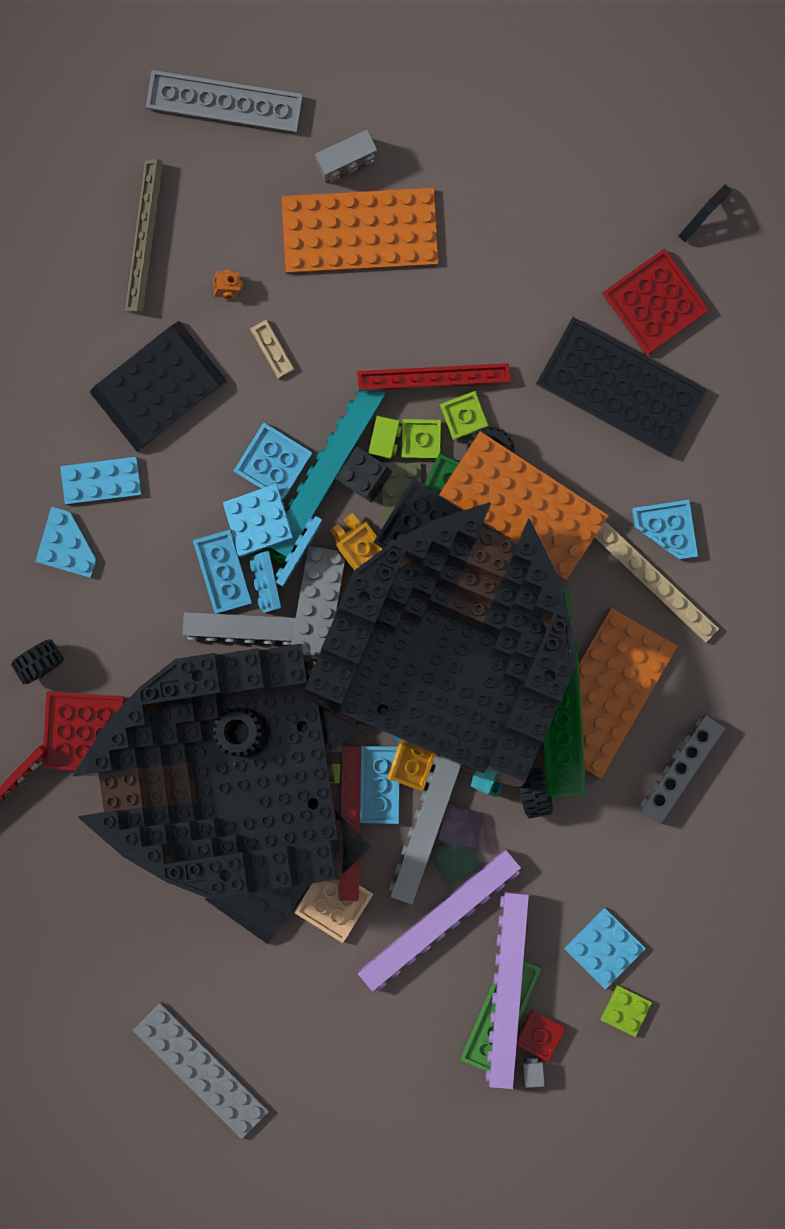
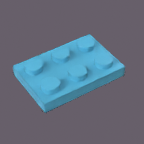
(265, 582)

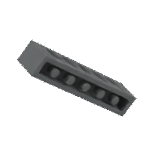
(713, 732)

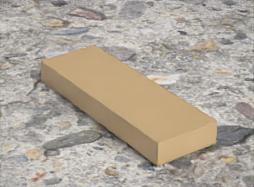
(272, 349)

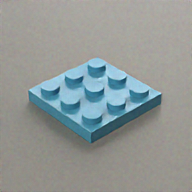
(272, 460)
(258, 520)
(604, 948)

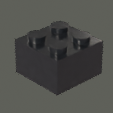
(364, 474)

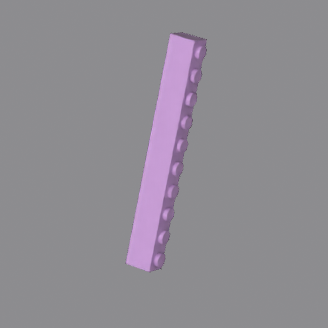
(438, 920)
(508, 990)

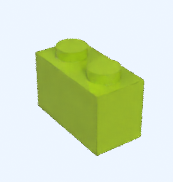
(384, 437)

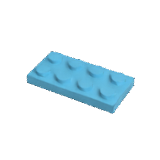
(100, 480)
(302, 544)
(222, 571)
(378, 794)

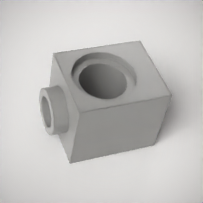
(533, 1072)

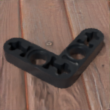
(702, 215)

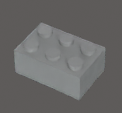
(346, 156)

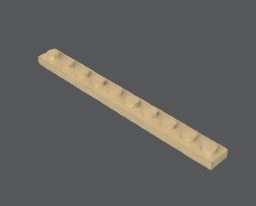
(656, 582)

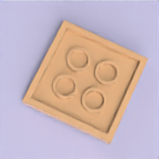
(325, 911)

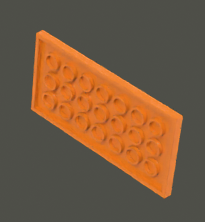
(359, 230)
(523, 493)
(616, 682)

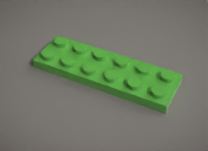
(478, 1042)

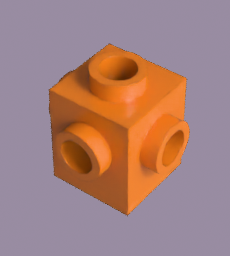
(227, 284)

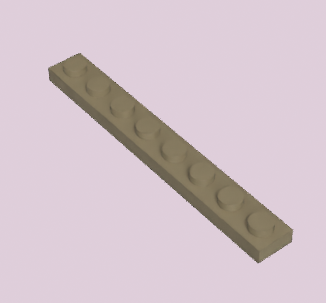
(143, 235)

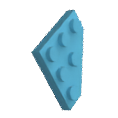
(668, 526)
(65, 545)

